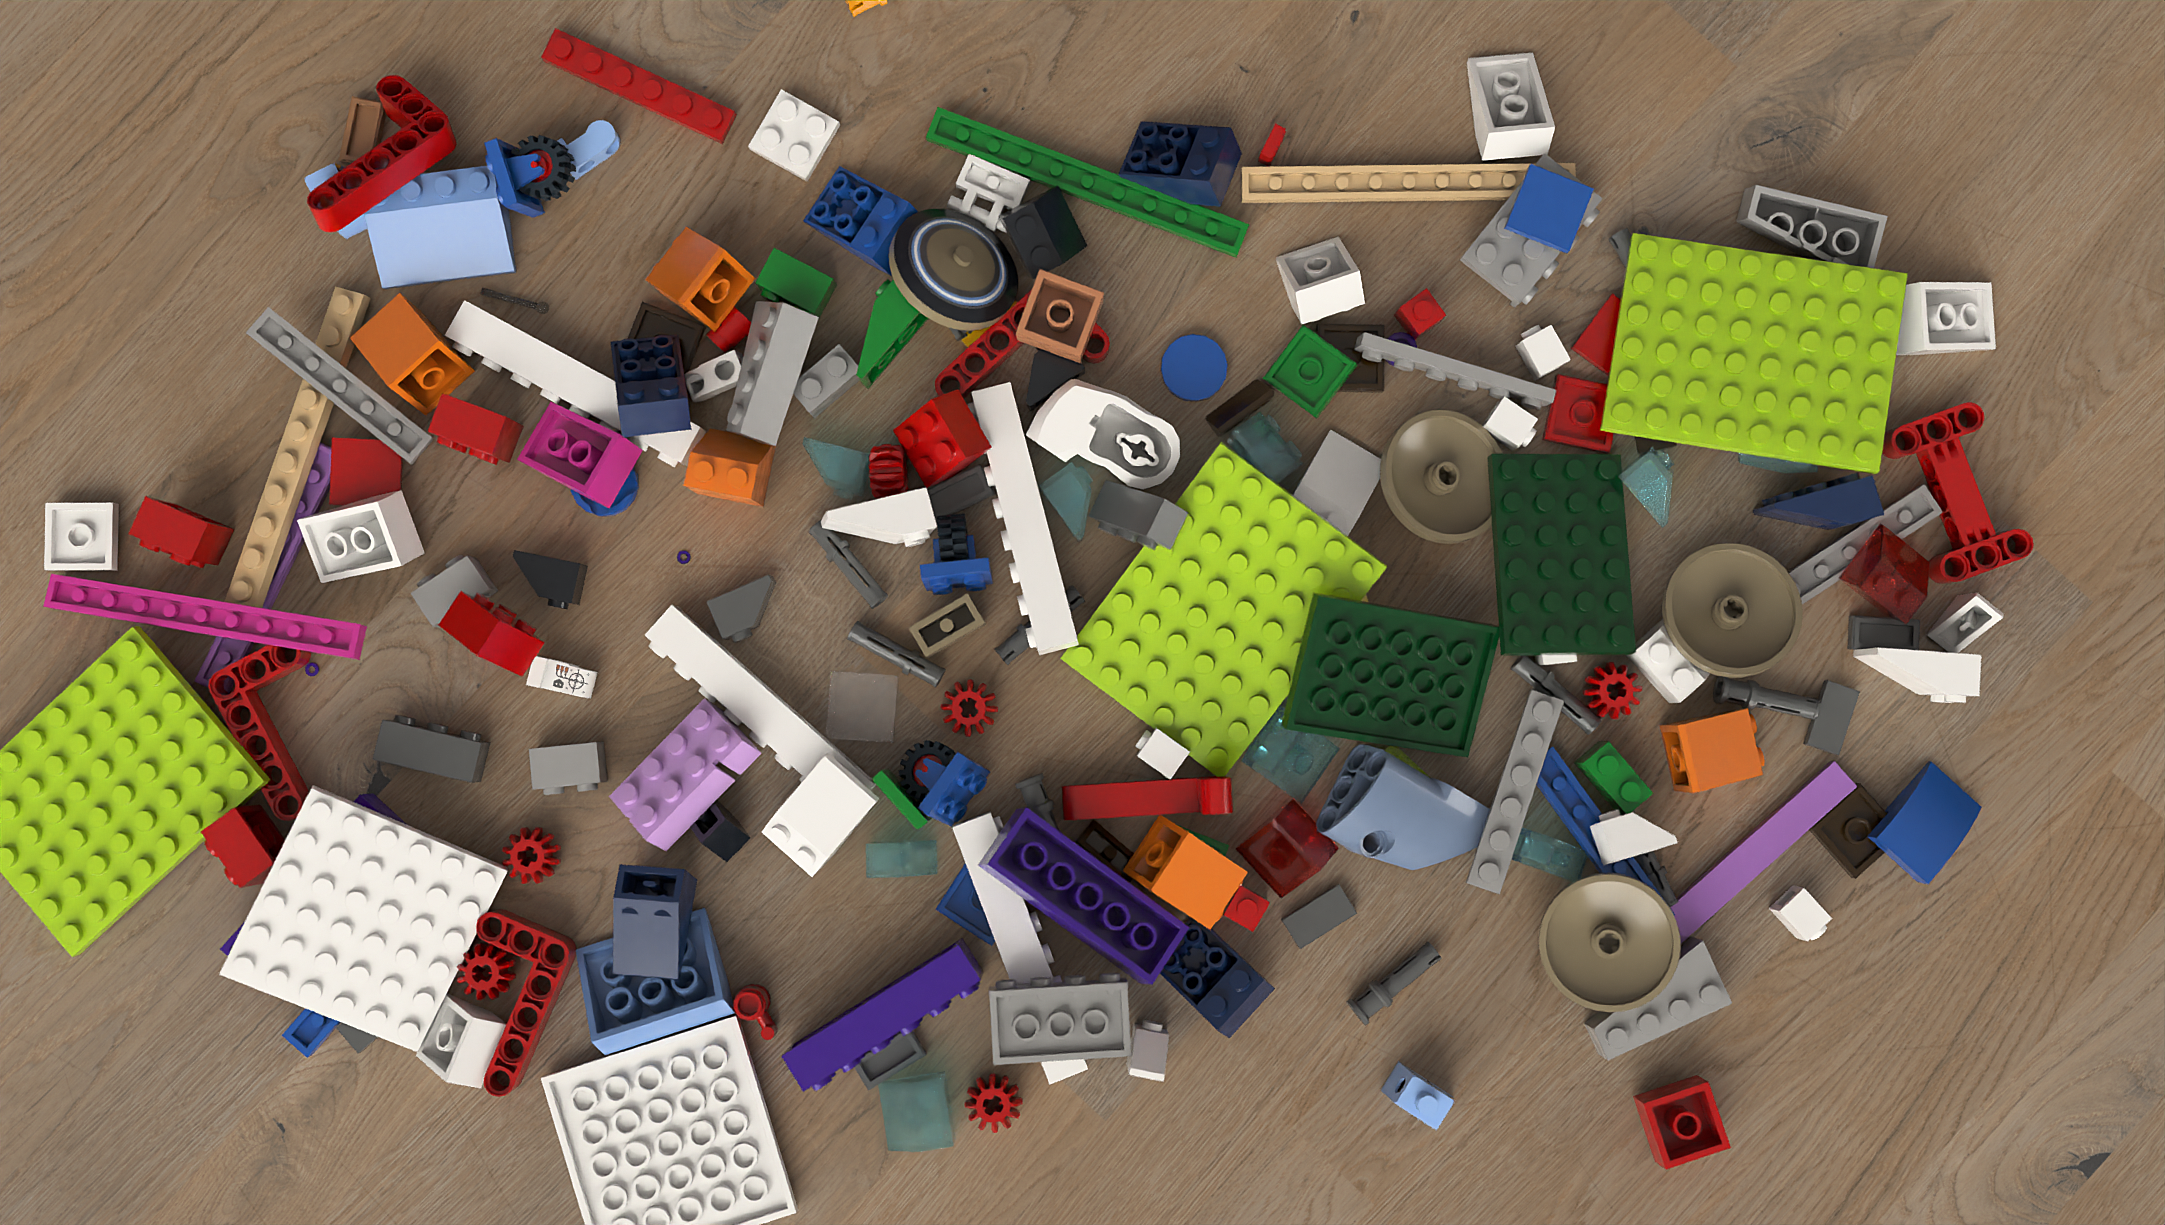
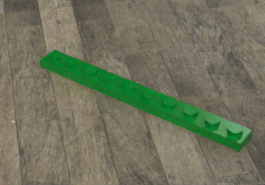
(1087, 182)

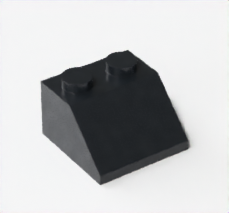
(1043, 232)

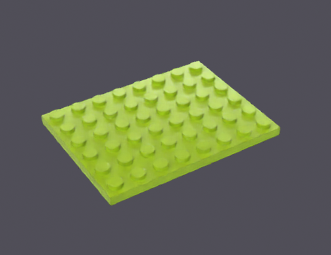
(1754, 353)
(1215, 625)
(114, 789)

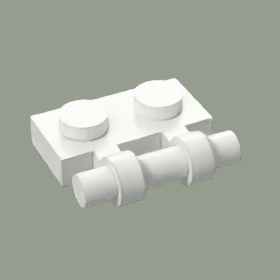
(992, 184)

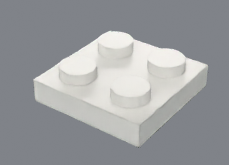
(794, 135)
(81, 537)

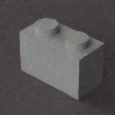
(826, 381)
(439, 592)
(568, 766)

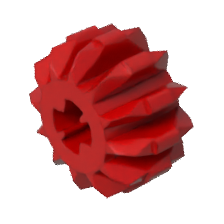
(888, 470)
(1617, 703)
(958, 710)
(521, 863)
(473, 971)
(998, 1113)

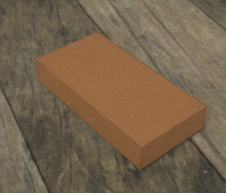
(362, 129)

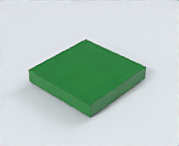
(1310, 371)
(896, 793)

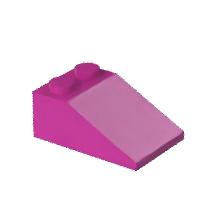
(580, 454)

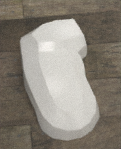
(1107, 432)

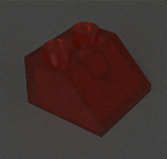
(1889, 575)
(1287, 849)

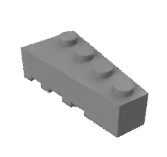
(1813, 226)
(770, 370)
(1687, 997)

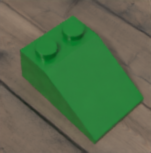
(889, 331)

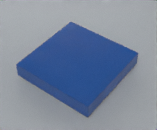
(1549, 208)
(964, 907)

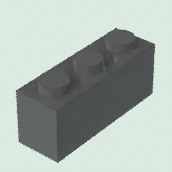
(1137, 515)
(432, 749)

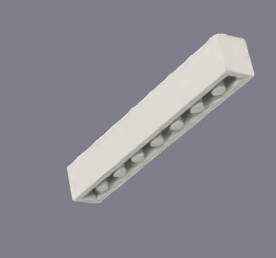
(558, 377)
(1025, 521)
(744, 695)
(1010, 922)

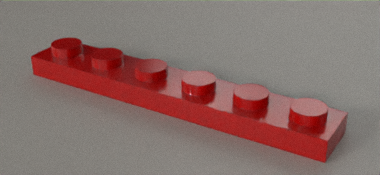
(638, 86)

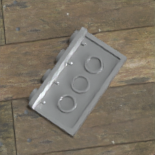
(1513, 261)
(1060, 1019)

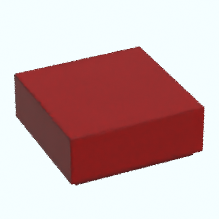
(1272, 145)

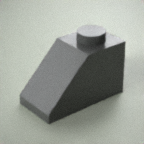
(742, 608)

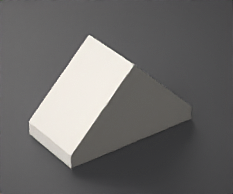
(1964, 622)

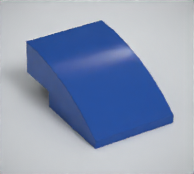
(1926, 823)

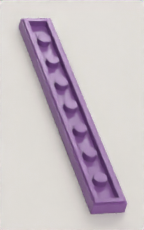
(227, 650)
(1761, 847)

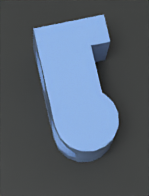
(592, 147)

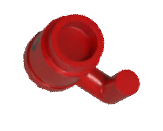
(731, 330)
(752, 1004)

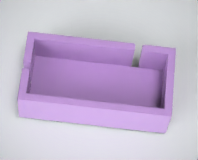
(682, 777)

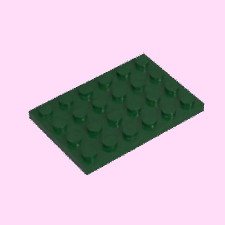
(1561, 554)
(1390, 676)

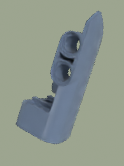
(1398, 812)

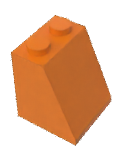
(700, 278)
(411, 354)
(730, 467)
(1712, 750)
(1185, 872)

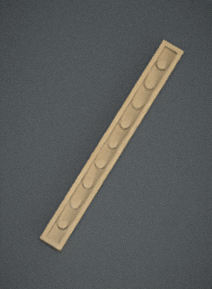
(1383, 182)
(294, 458)

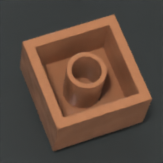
(1059, 316)

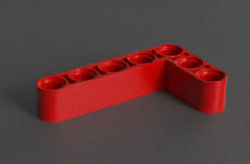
(418, 145)
(994, 358)
(260, 723)
(1148, 797)
(530, 995)

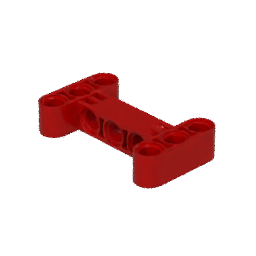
(1957, 494)

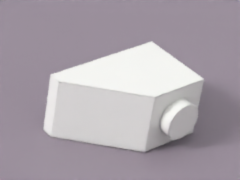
(1627, 836)
(1148, 1050)

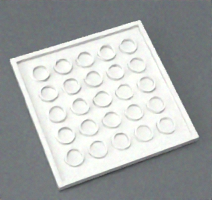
(364, 919)
(671, 1133)

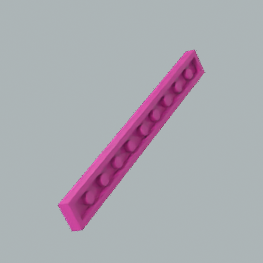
(205, 616)

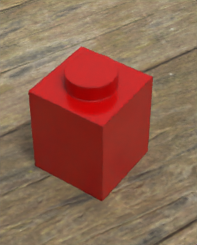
(1419, 314)
(1246, 907)

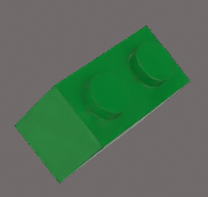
(795, 283)
(1613, 777)

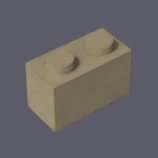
(947, 626)

